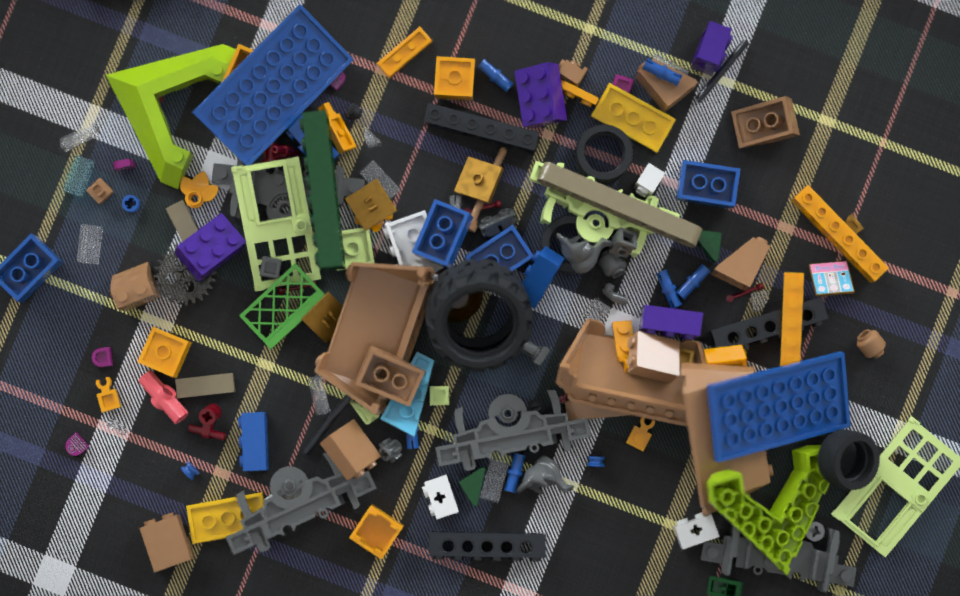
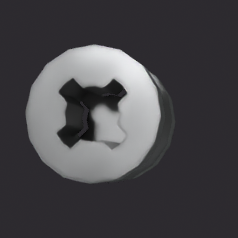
(812, 530)

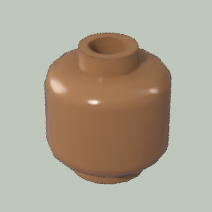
(871, 343)

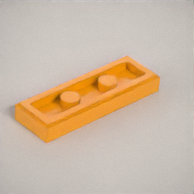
(404, 52)

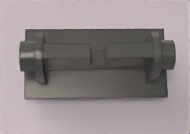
(491, 224)

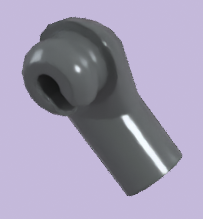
(613, 296)

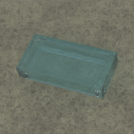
(78, 176)

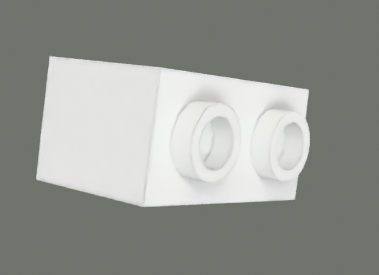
(648, 181)
(442, 485)
(706, 532)

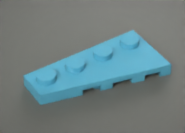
(406, 417)

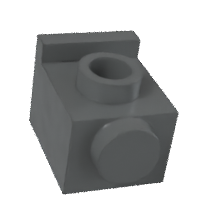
(620, 247)

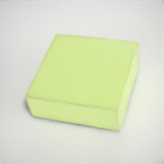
(439, 395)

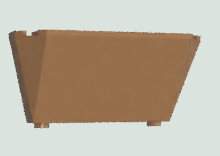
(382, 311)
(598, 380)
(754, 467)

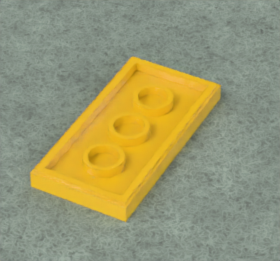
(634, 117)
(219, 518)

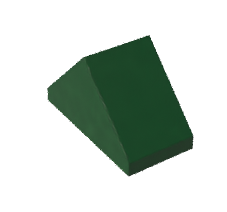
(710, 244)
(472, 485)
(723, 586)

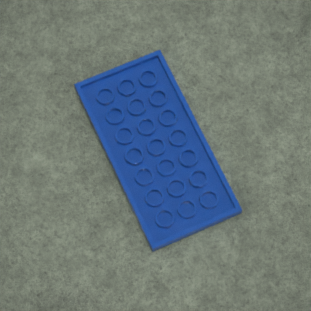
(273, 85)
(778, 406)

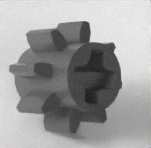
(390, 450)

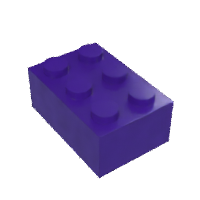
(712, 48)
(540, 95)
(210, 247)
(670, 322)

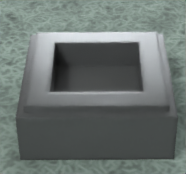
(270, 267)
(541, 356)

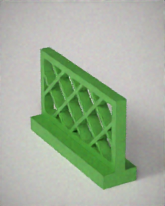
(291, 321)

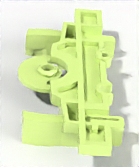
(580, 209)

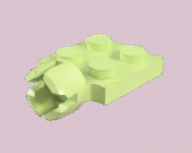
(357, 246)

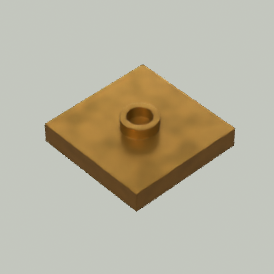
(478, 180)

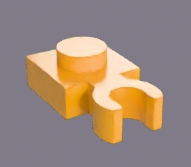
(108, 398)
(639, 436)

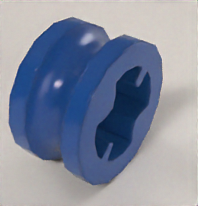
(127, 199)
(596, 461)
(190, 470)

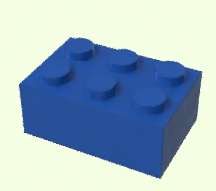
(707, 184)
(442, 234)
(505, 248)
(27, 268)

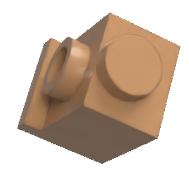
(571, 72)

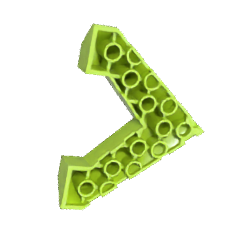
(139, 94)
(781, 529)

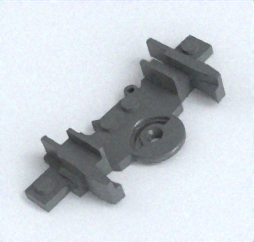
(271, 187)
(529, 430)
(279, 512)
(809, 562)

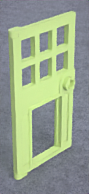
(274, 229)
(901, 483)

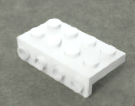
(403, 236)

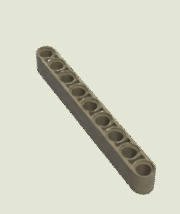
(619, 204)

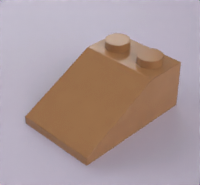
(765, 122)
(389, 376)

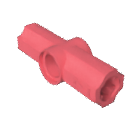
(163, 397)

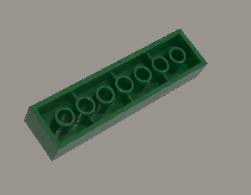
(323, 190)

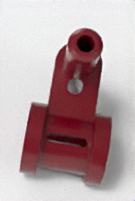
(277, 152)
(208, 423)

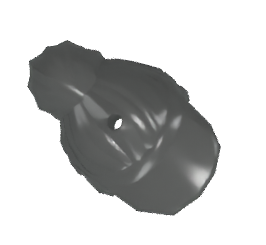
(581, 255)
(543, 474)

